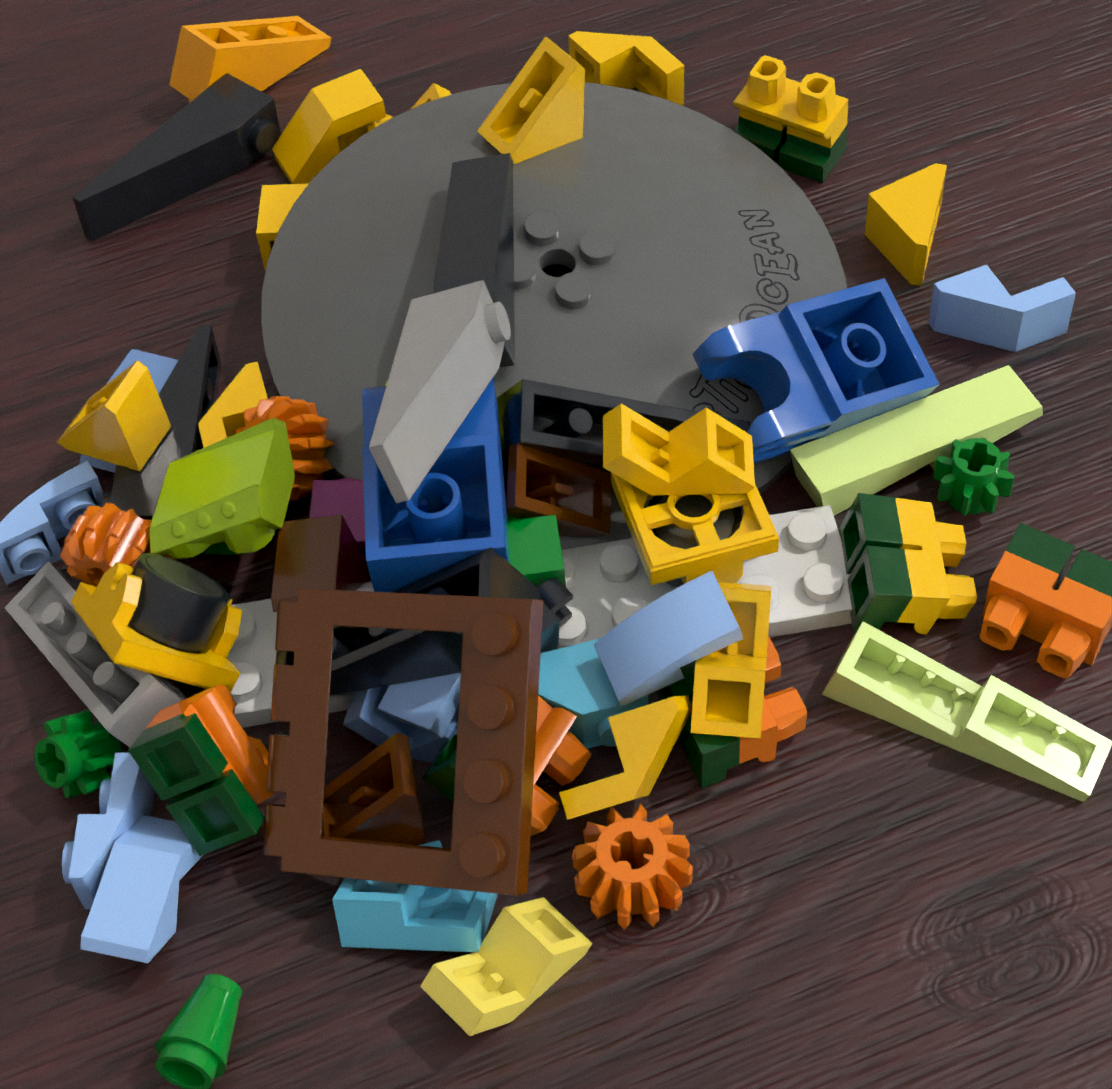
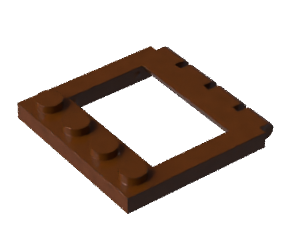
(492, 740)

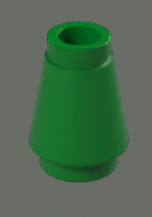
(200, 1036)

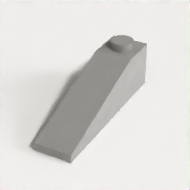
(438, 373)
(116, 695)

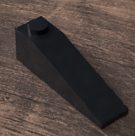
(192, 150)
(480, 234)
(186, 399)
(571, 420)
(388, 656)

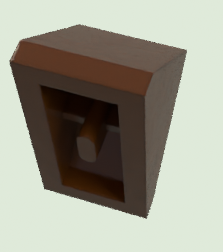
(554, 485)
(316, 556)
(376, 798)

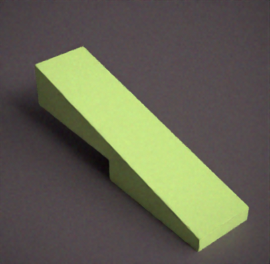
(910, 437)
(981, 721)

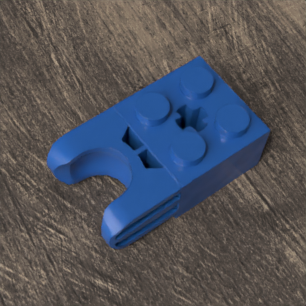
(821, 365)
(452, 511)

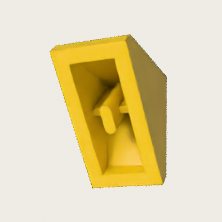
(540, 106)
(904, 220)
(120, 421)

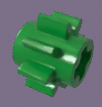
(973, 476)
(75, 754)

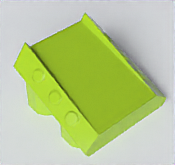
(226, 494)

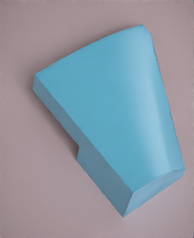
(411, 915)

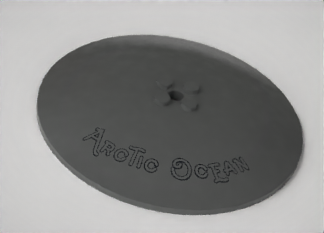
(651, 210)

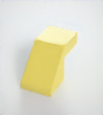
(514, 966)

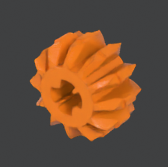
(305, 437)
(102, 539)
(609, 878)

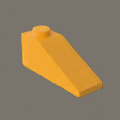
(249, 50)

